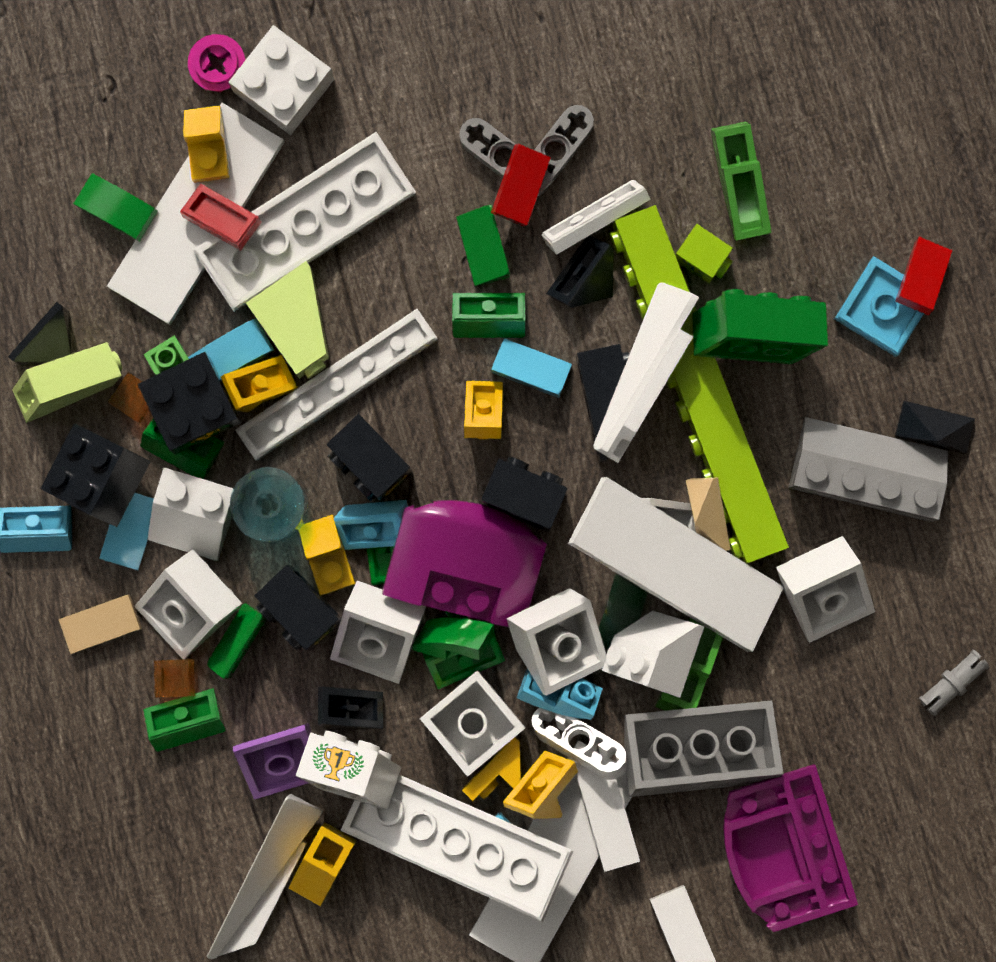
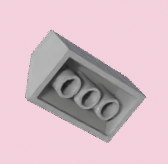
(870, 470)
(701, 748)

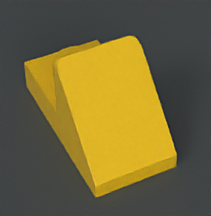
(206, 144)
(258, 383)
(483, 410)
(326, 555)
(504, 763)
(540, 787)

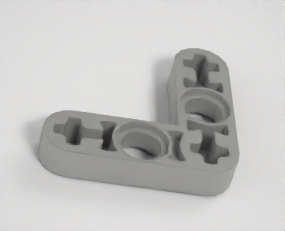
(563, 123)

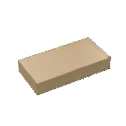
(100, 624)

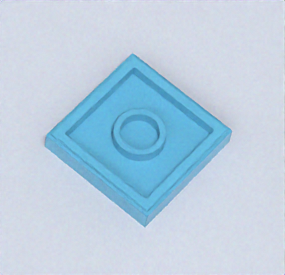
(873, 310)

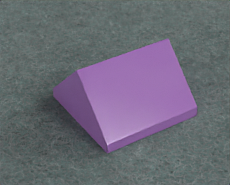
(273, 760)

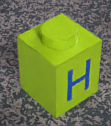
(704, 254)

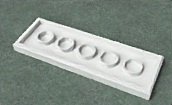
(308, 220)
(163, 266)
(676, 564)
(464, 846)
(519, 934)

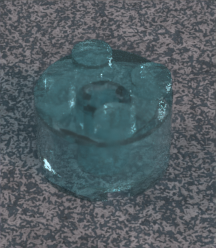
(260, 486)

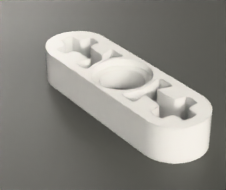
(587, 756)

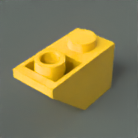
(322, 864)

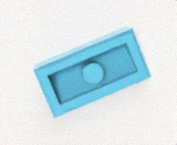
(531, 368)
(370, 524)
(35, 529)
(128, 541)

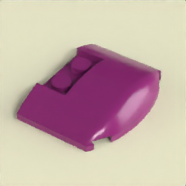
(464, 560)
(786, 850)

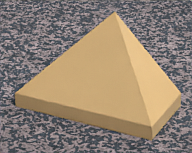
(708, 510)

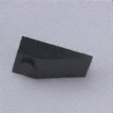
(599, 376)

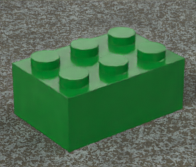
(759, 327)

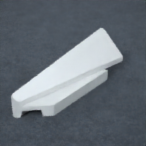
(648, 368)
(266, 877)

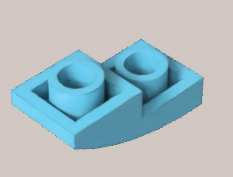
(238, 348)
(573, 700)

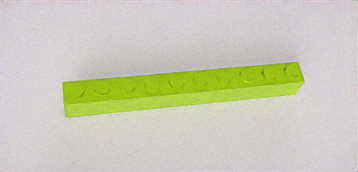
(702, 396)

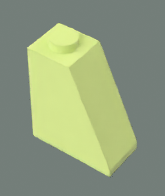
(293, 320)
(66, 380)

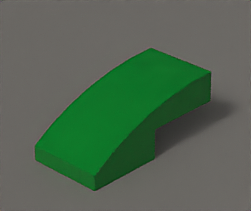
(115, 207)
(454, 635)

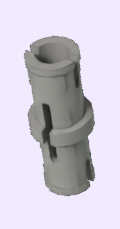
(954, 682)

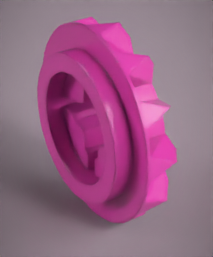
(199, 61)

